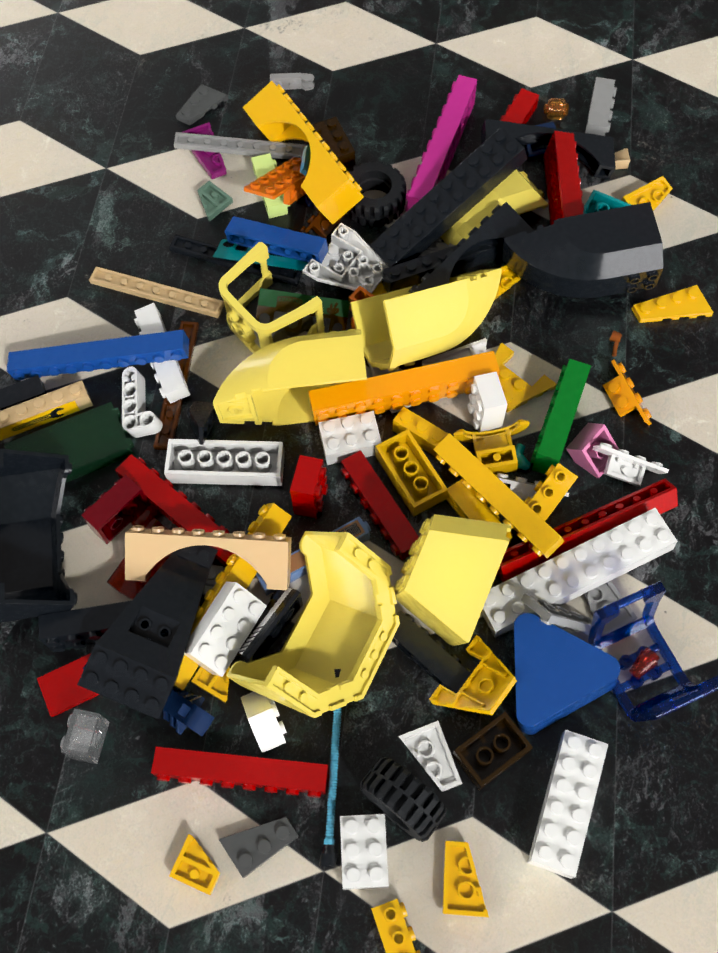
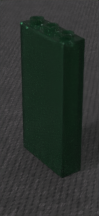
(89, 439)

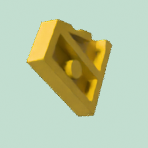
(212, 684)

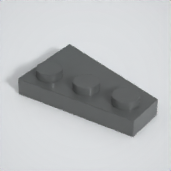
(200, 102)
(257, 845)

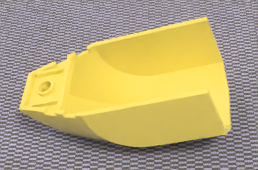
(424, 323)
(277, 378)

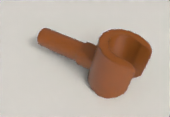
(615, 337)

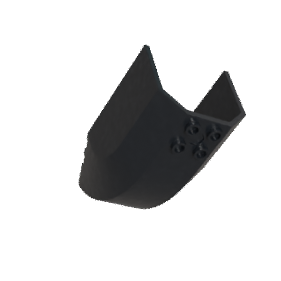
(590, 253)

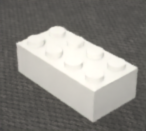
(224, 628)

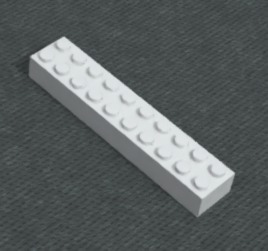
(580, 569)

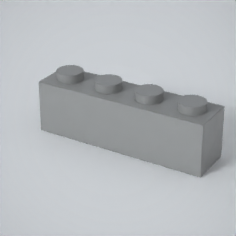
(600, 106)

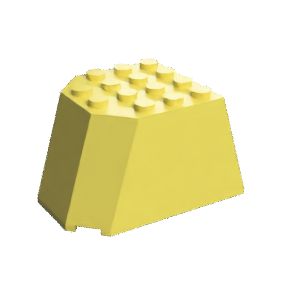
(452, 574)

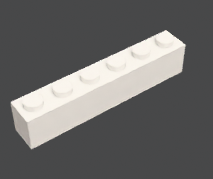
(168, 372)

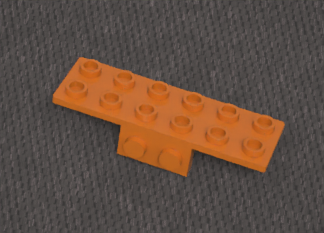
(280, 180)

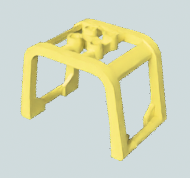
(242, 322)

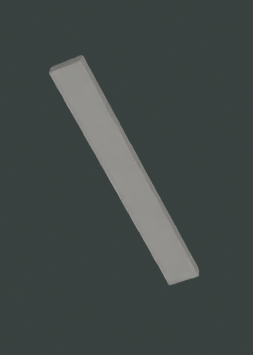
(237, 145)

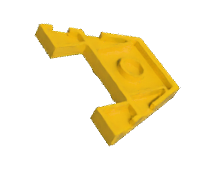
(516, 389)
(483, 688)

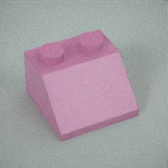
(581, 448)

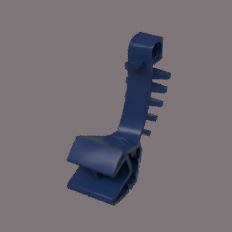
(184, 711)

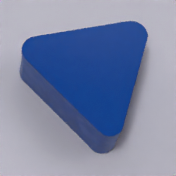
(556, 673)

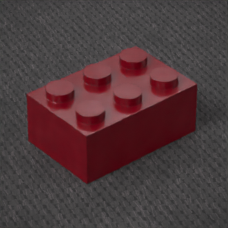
(115, 508)

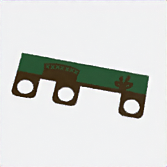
(281, 301)

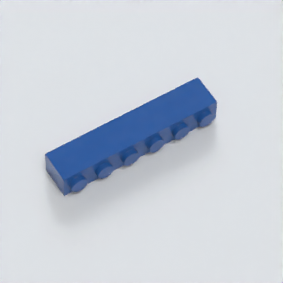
(278, 240)

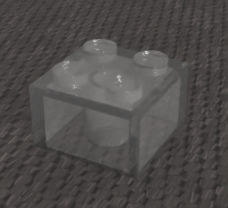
(84, 736)

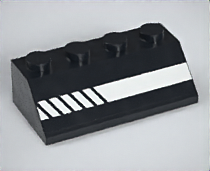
(271, 624)

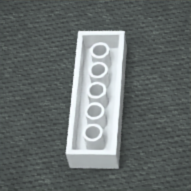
(225, 462)
(568, 804)

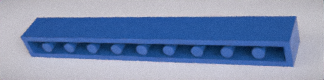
(98, 355)

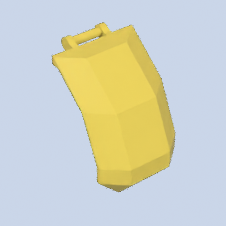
(515, 190)

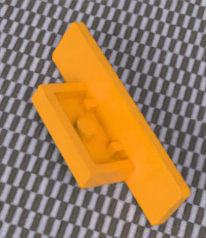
(623, 396)

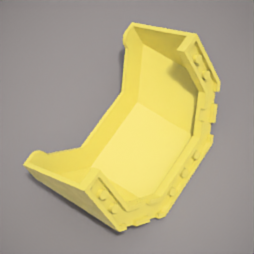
(340, 627)

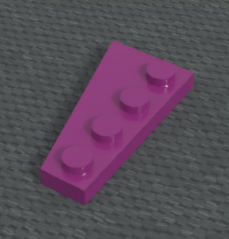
(210, 161)

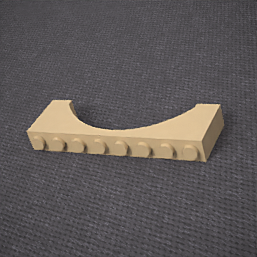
(266, 554)

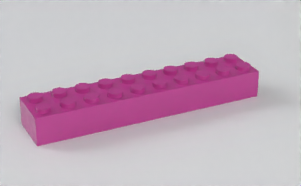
(444, 139)

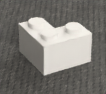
(262, 718)

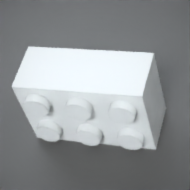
(487, 402)
(349, 435)
(364, 852)

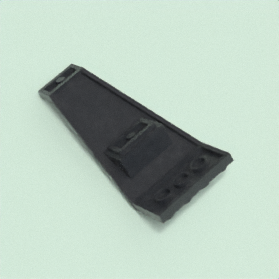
(138, 662)

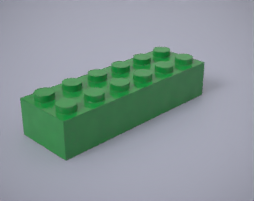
(560, 416)

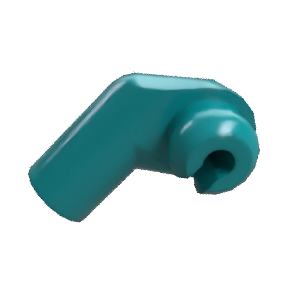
(523, 463)

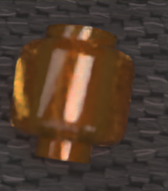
(556, 109)

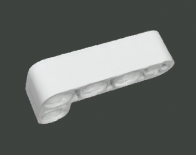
(134, 415)

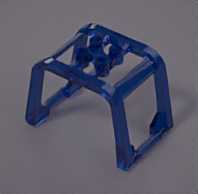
(662, 703)

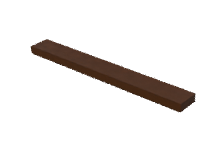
(171, 412)

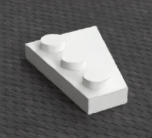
(433, 754)

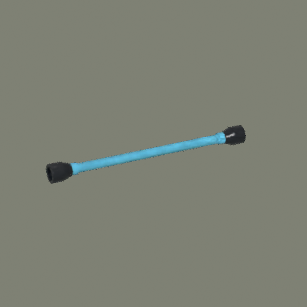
(328, 853)

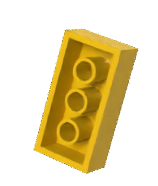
(411, 472)

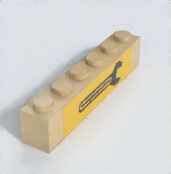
(43, 409)

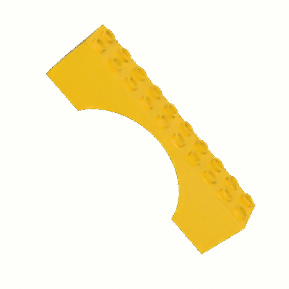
(325, 181)

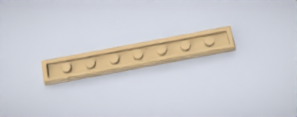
(157, 292)

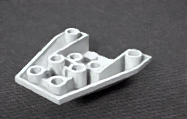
(348, 262)

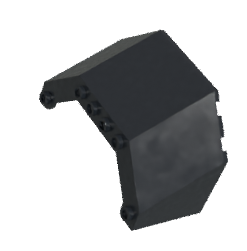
(31, 535)

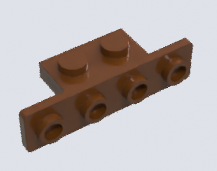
(319, 224)

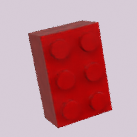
(309, 486)

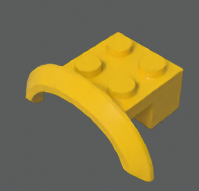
(495, 446)

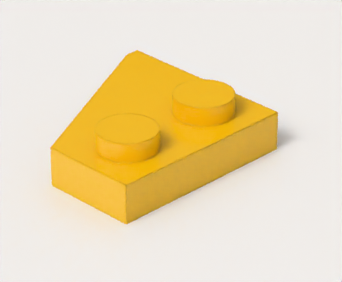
(195, 867)

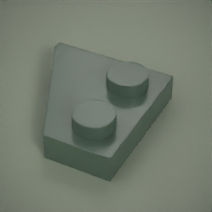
(213, 199)

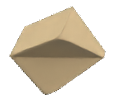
(622, 159)

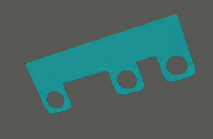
(231, 254)

